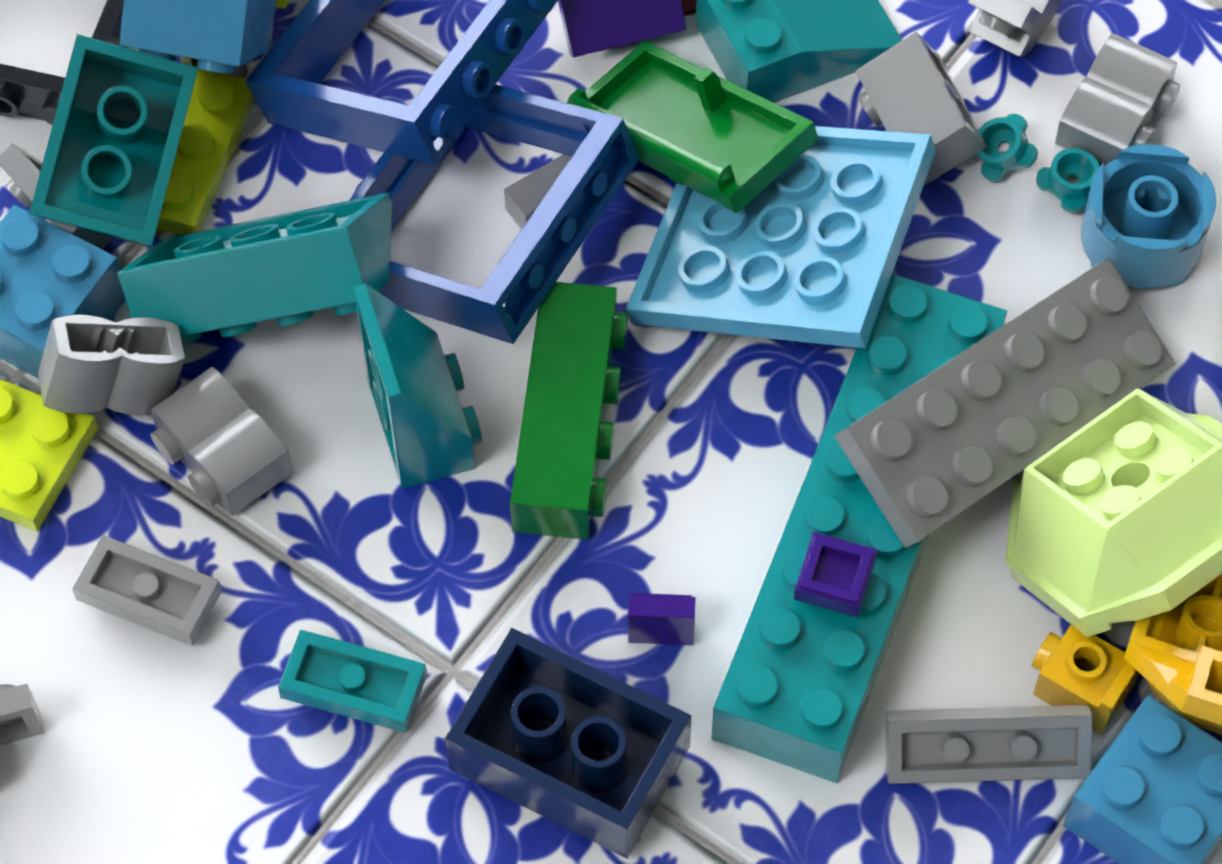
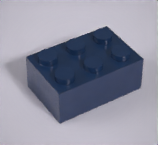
(568, 742)

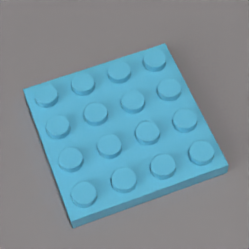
(800, 256)

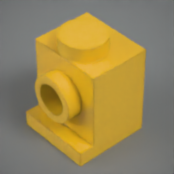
(1100, 687)

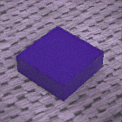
(835, 574)
(661, 619)

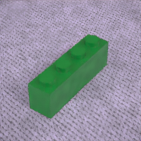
(565, 412)

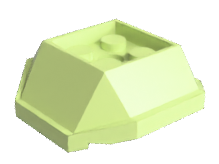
(1121, 515)

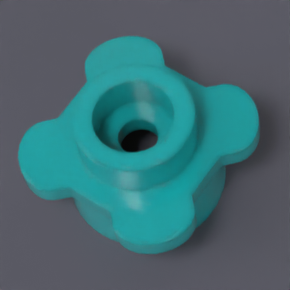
(1020, 151)
(1067, 164)

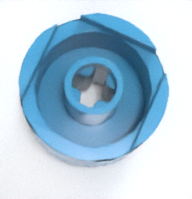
(1148, 216)

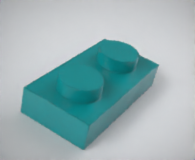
(352, 681)

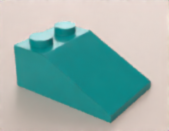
(793, 44)
(113, 140)
(415, 392)

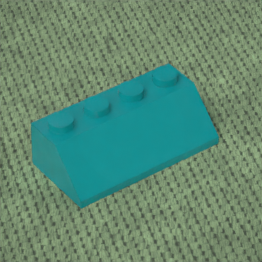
(263, 269)

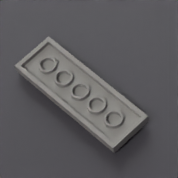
(1004, 402)

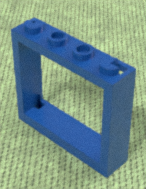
(291, 73)
(548, 241)

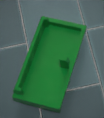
(699, 125)

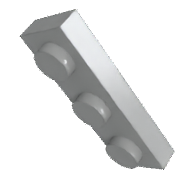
(988, 744)

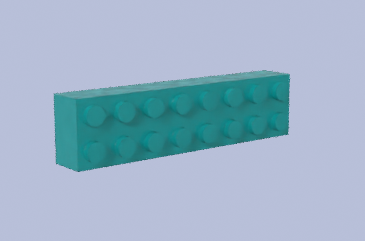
(810, 669)

